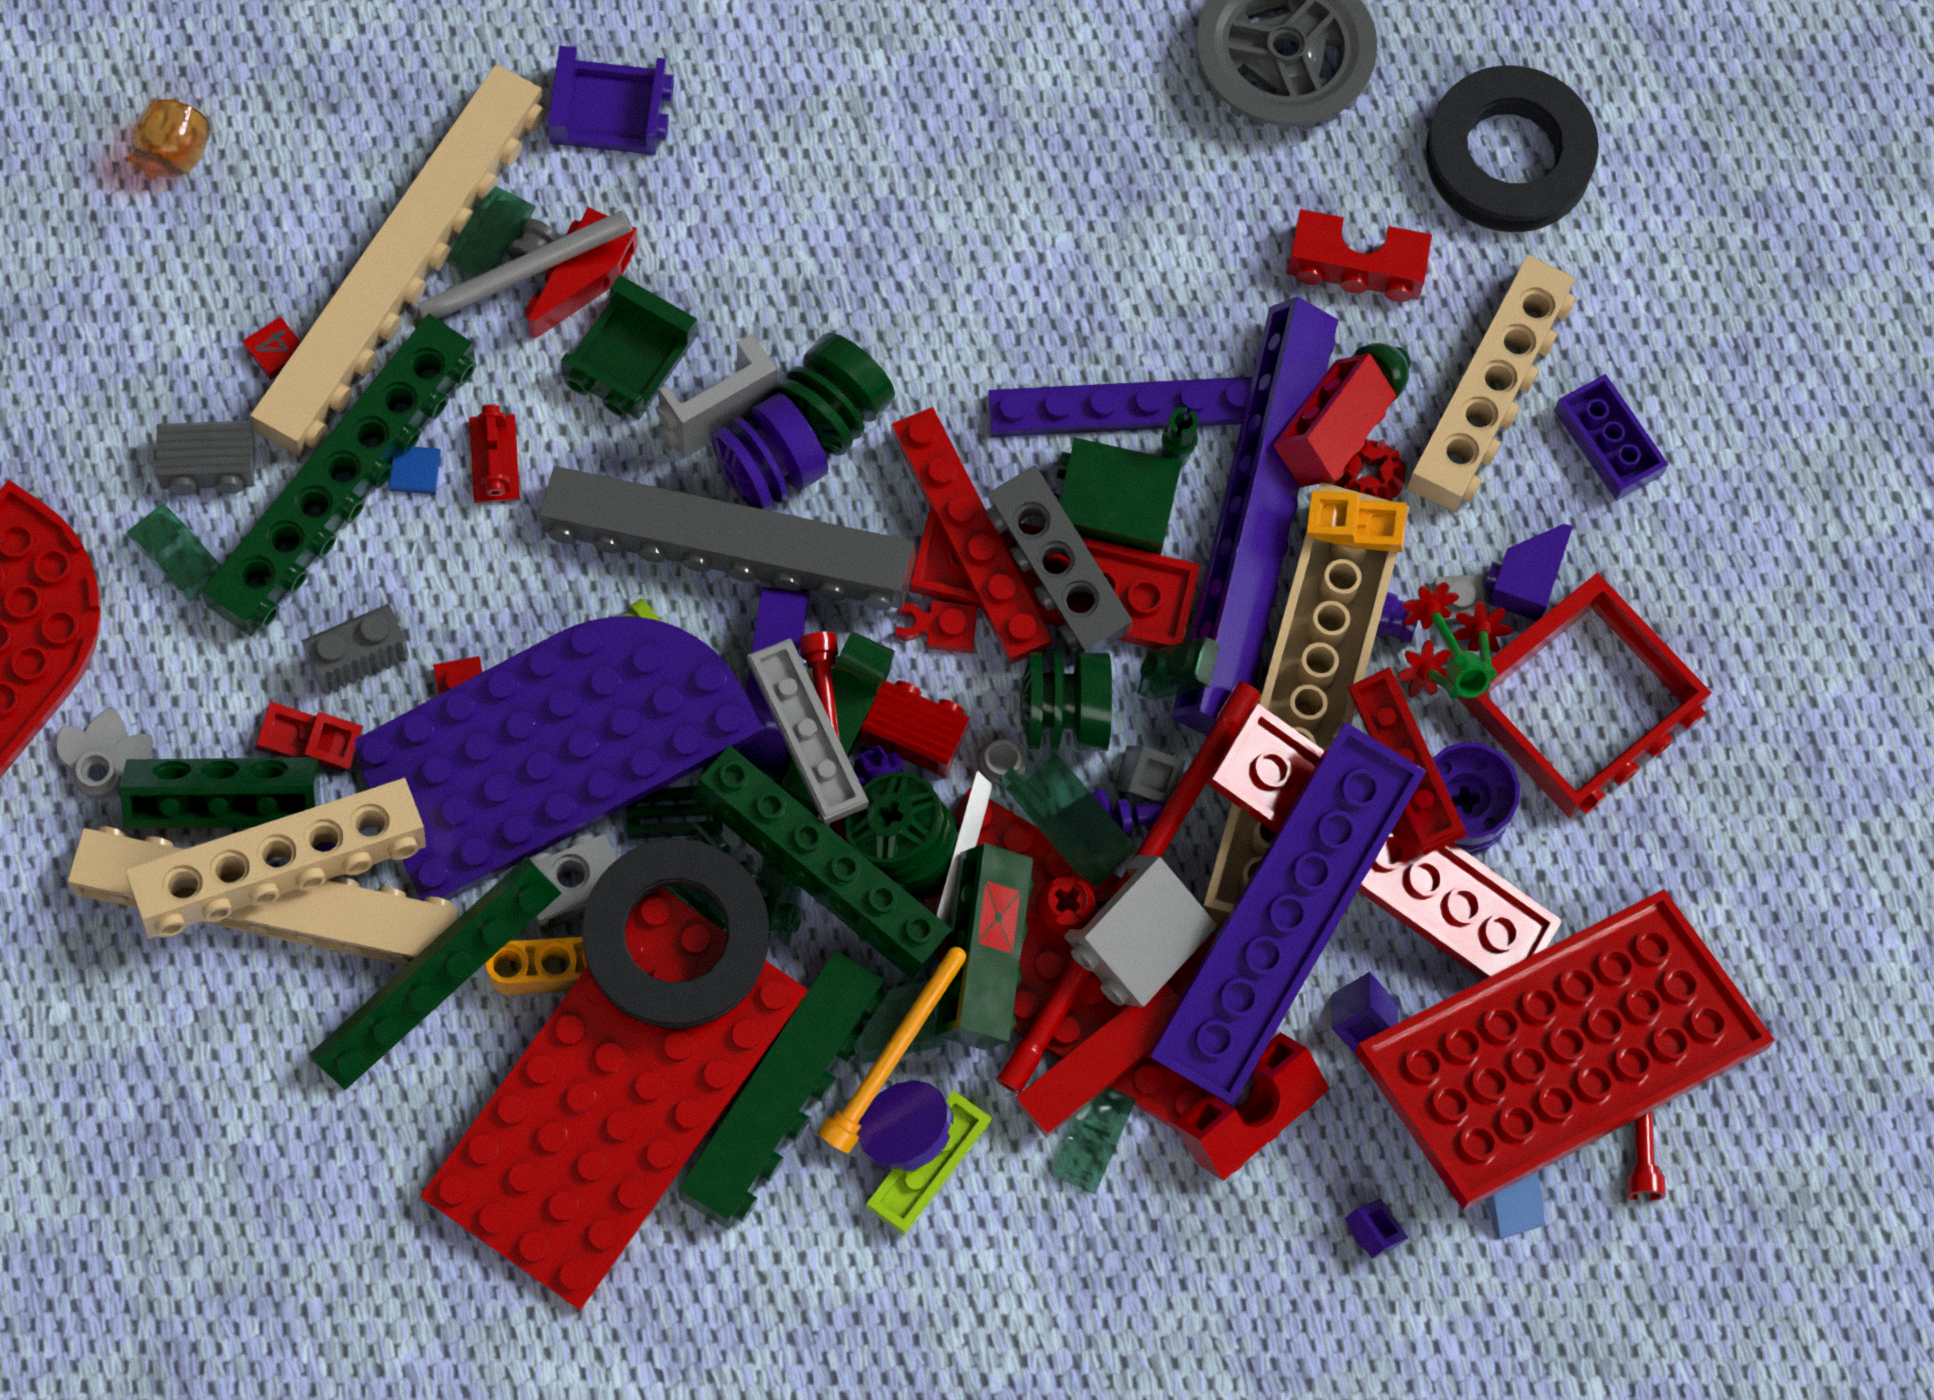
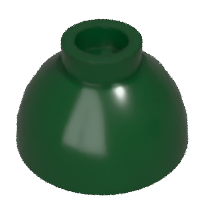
(1393, 363)

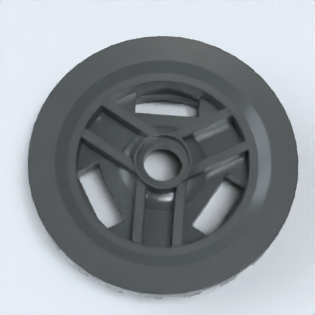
(1231, 42)

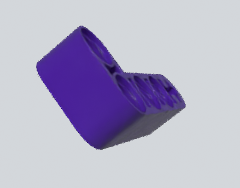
(779, 617)

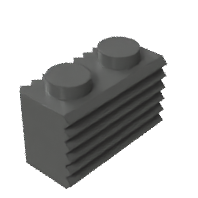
(205, 456)
(356, 649)

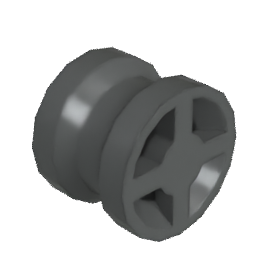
(534, 235)

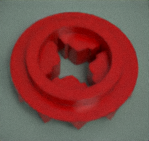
(1390, 473)

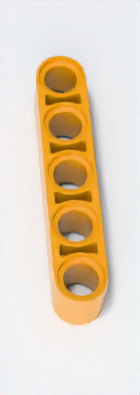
(532, 958)

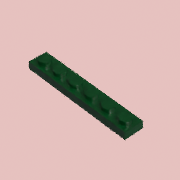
(435, 973)

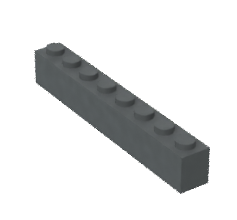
(728, 538)

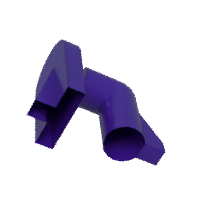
(1143, 815)

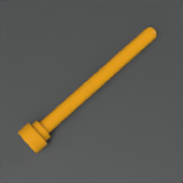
(843, 1127)

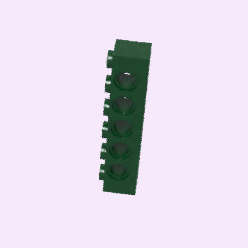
(821, 862)

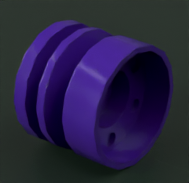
(775, 449)
(1485, 781)

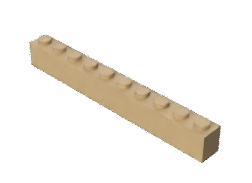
(398, 262)

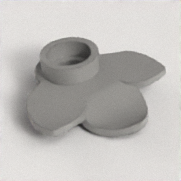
(103, 746)

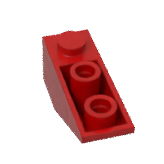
(579, 278)

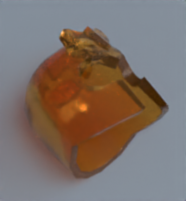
(168, 139)

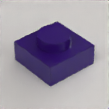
(1375, 1228)

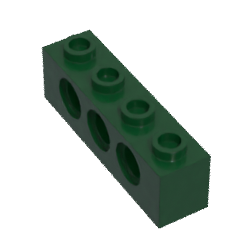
(216, 791)

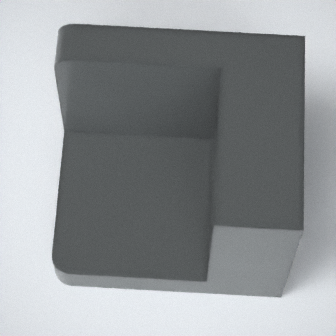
(1148, 773)

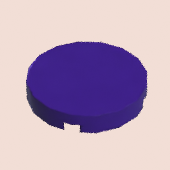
(905, 1126)

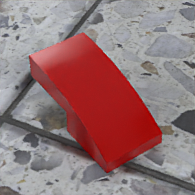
(300, 734)

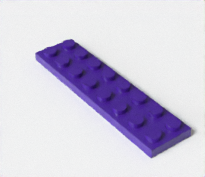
(1287, 913)

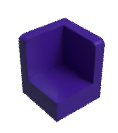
(1362, 1010)

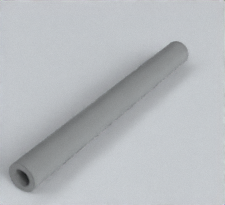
(527, 266)

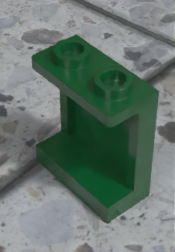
(630, 349)
(1118, 493)

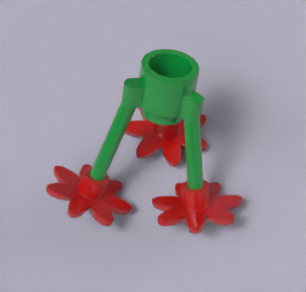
(1466, 671)

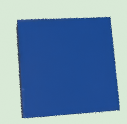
(416, 470)

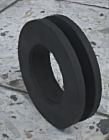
(1530, 96)
(672, 865)

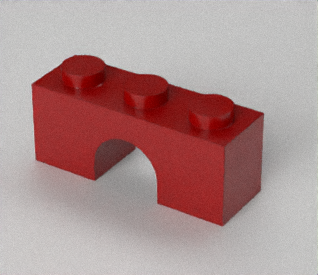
(1322, 255)
(1283, 1088)

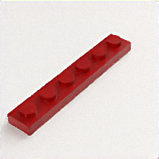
(971, 535)

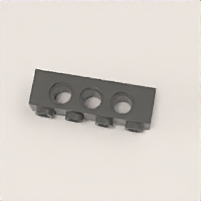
(1031, 496)

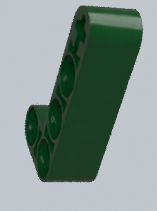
(856, 682)

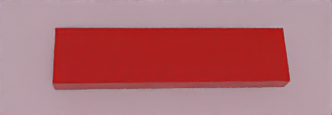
(1393, 724)
(1096, 1063)

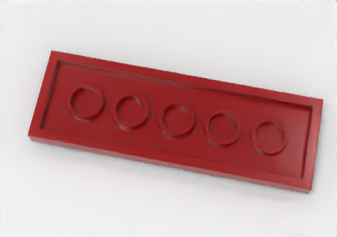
(1150, 586)

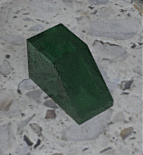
(888, 1018)

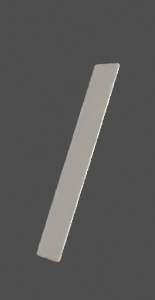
(967, 839)

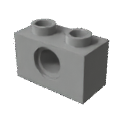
(584, 855)

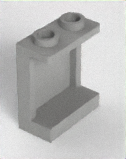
(691, 422)
(1141, 933)

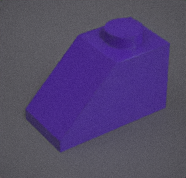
(1528, 573)

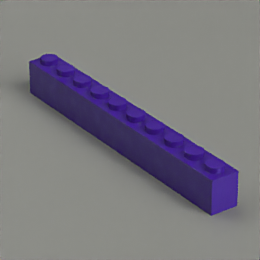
(1256, 507)

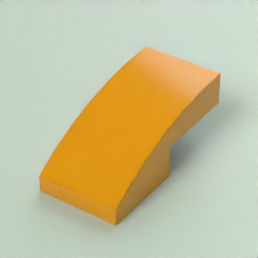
(1356, 522)

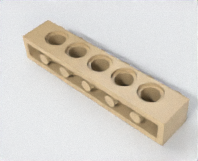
(1534, 288)
(290, 837)

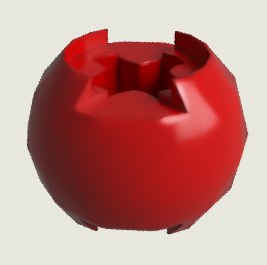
(1065, 888)

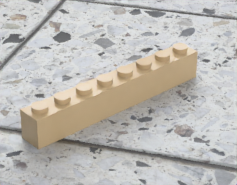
(331, 917)

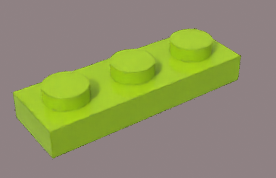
(907, 1194)

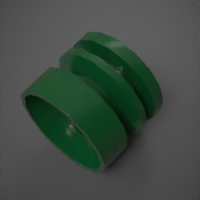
(837, 391)
(1067, 701)
(905, 831)

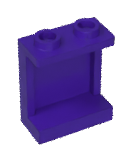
(608, 104)

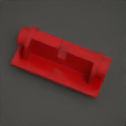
(494, 456)

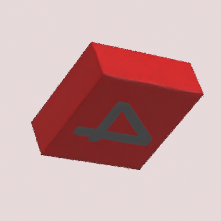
(272, 346)

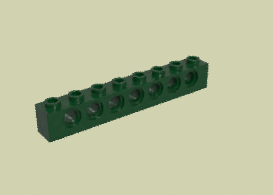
(428, 347)

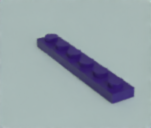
(1115, 406)

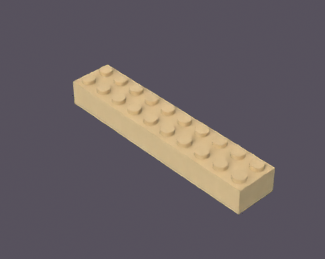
(1316, 656)

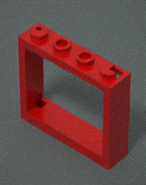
(1647, 646)

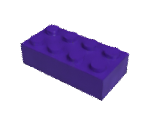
(1611, 437)

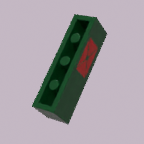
(990, 928)

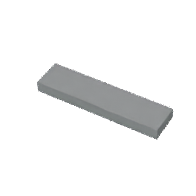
(807, 731)

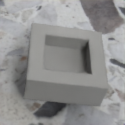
(1469, 591)

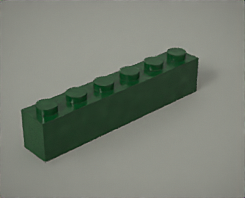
(782, 1090)

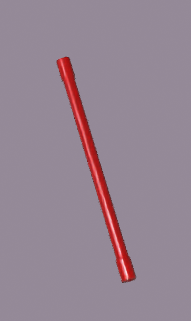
(1029, 1050)

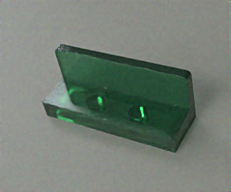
(1071, 819)

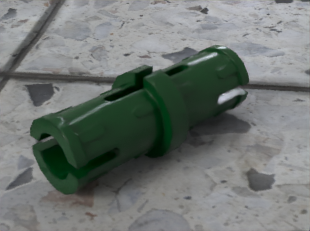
(1180, 435)

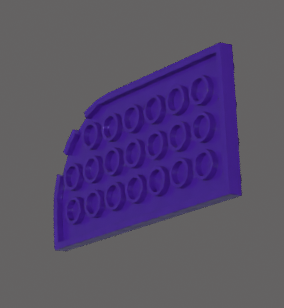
(555, 743)

